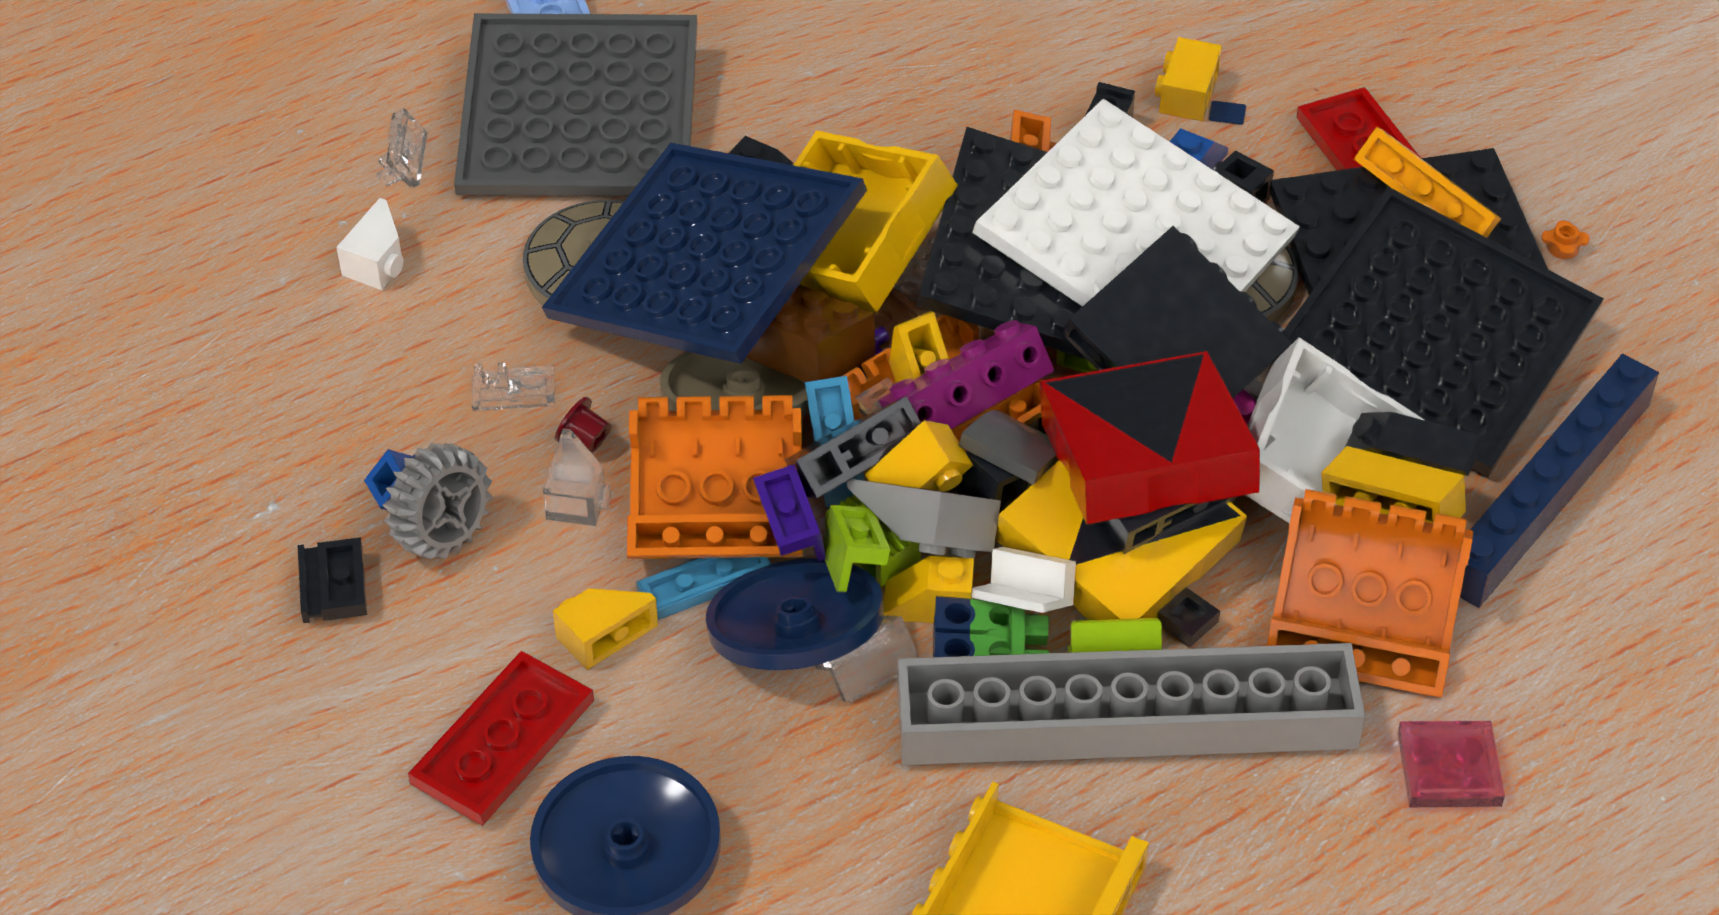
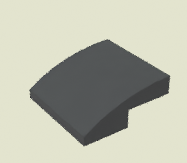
(1010, 445)

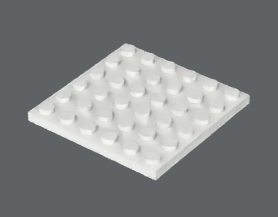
(1112, 195)

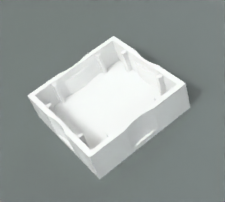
(1306, 422)

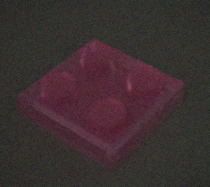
(1450, 764)

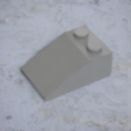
(933, 517)

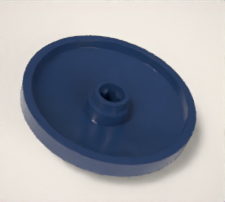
(793, 615)
(625, 838)

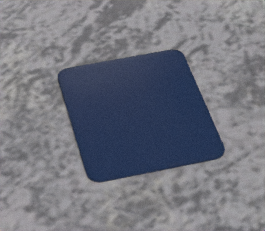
(1227, 112)

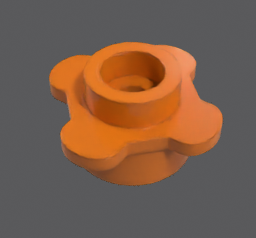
(1564, 240)

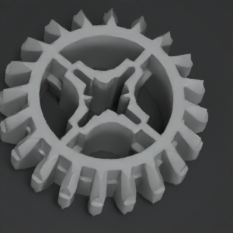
(438, 500)

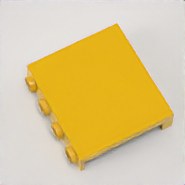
(1031, 867)

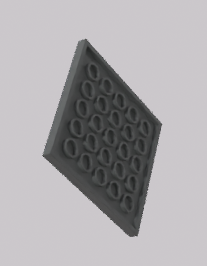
(573, 101)

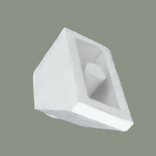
(372, 249)

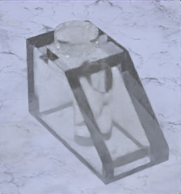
(575, 484)

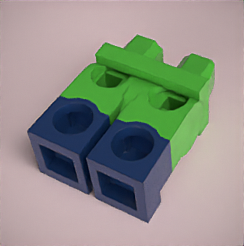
(985, 629)

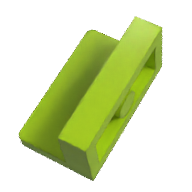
(851, 538)
(1115, 635)

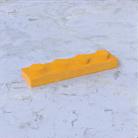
(1423, 183)

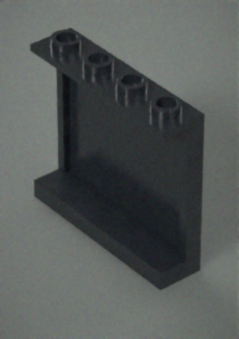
(1176, 306)

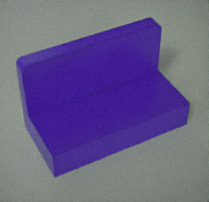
(789, 511)

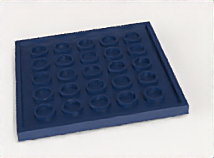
(705, 251)

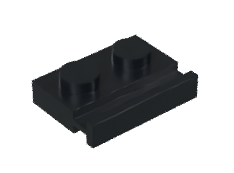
(332, 580)

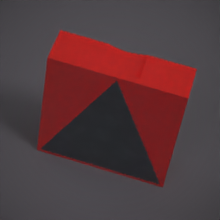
(1149, 437)

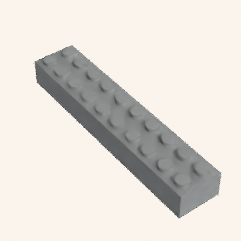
(1129, 704)

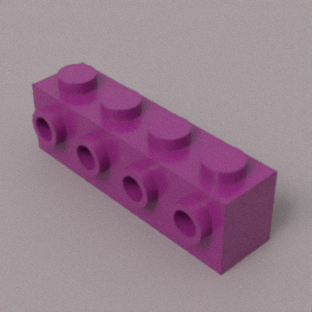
(977, 377)

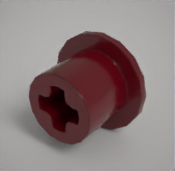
(585, 424)

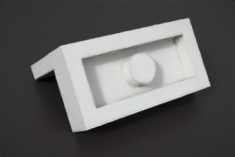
(1028, 581)

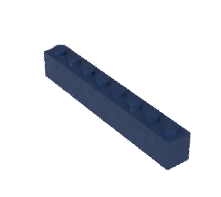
(1555, 475)

